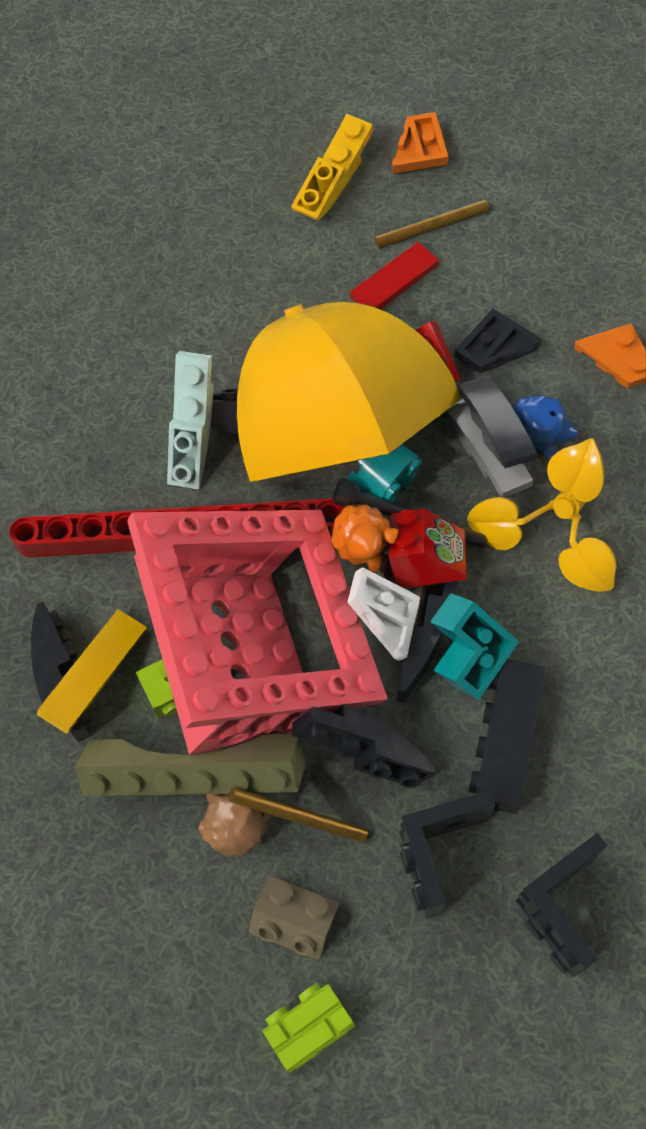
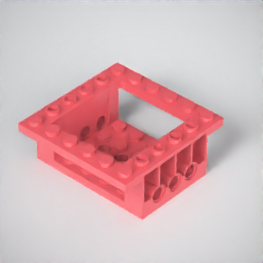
(228, 563)

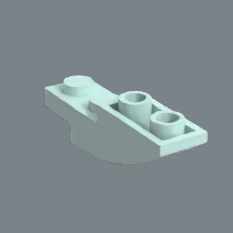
(190, 420)

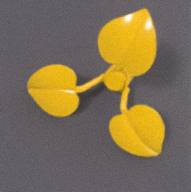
(580, 478)

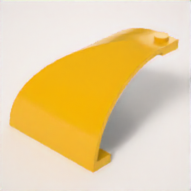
(336, 389)

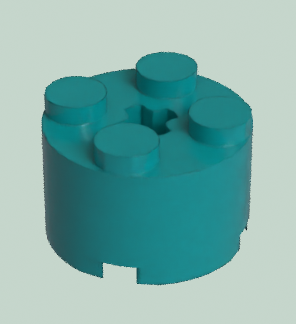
(386, 473)

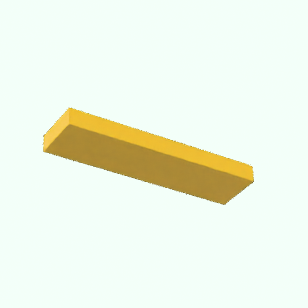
(91, 671)

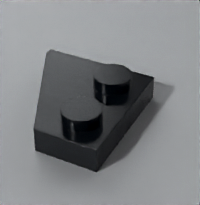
(495, 343)

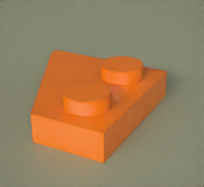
(420, 145)
(617, 353)

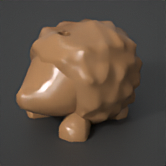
(232, 827)

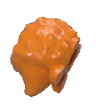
(362, 535)

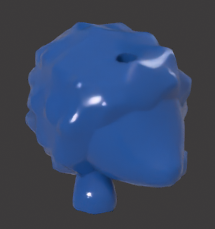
(545, 423)

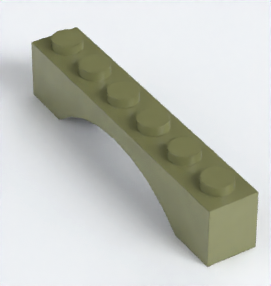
(257, 766)

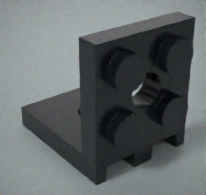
(429, 824)
(546, 919)

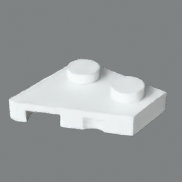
(385, 610)

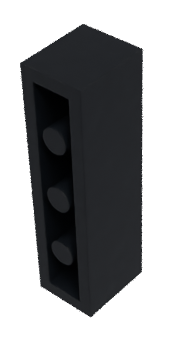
(509, 734)

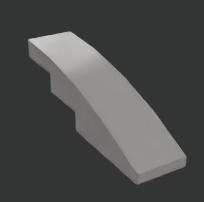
(507, 480)

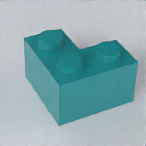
(477, 647)

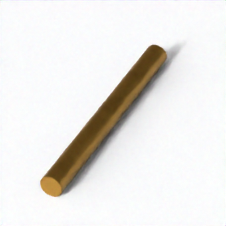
(431, 224)
(297, 814)

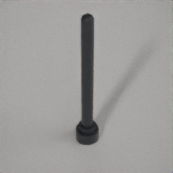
(348, 494)

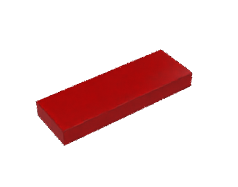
(395, 277)

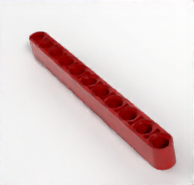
(115, 523)

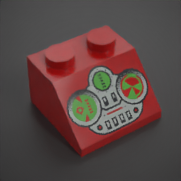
(426, 549)

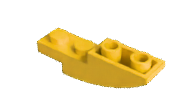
(334, 170)

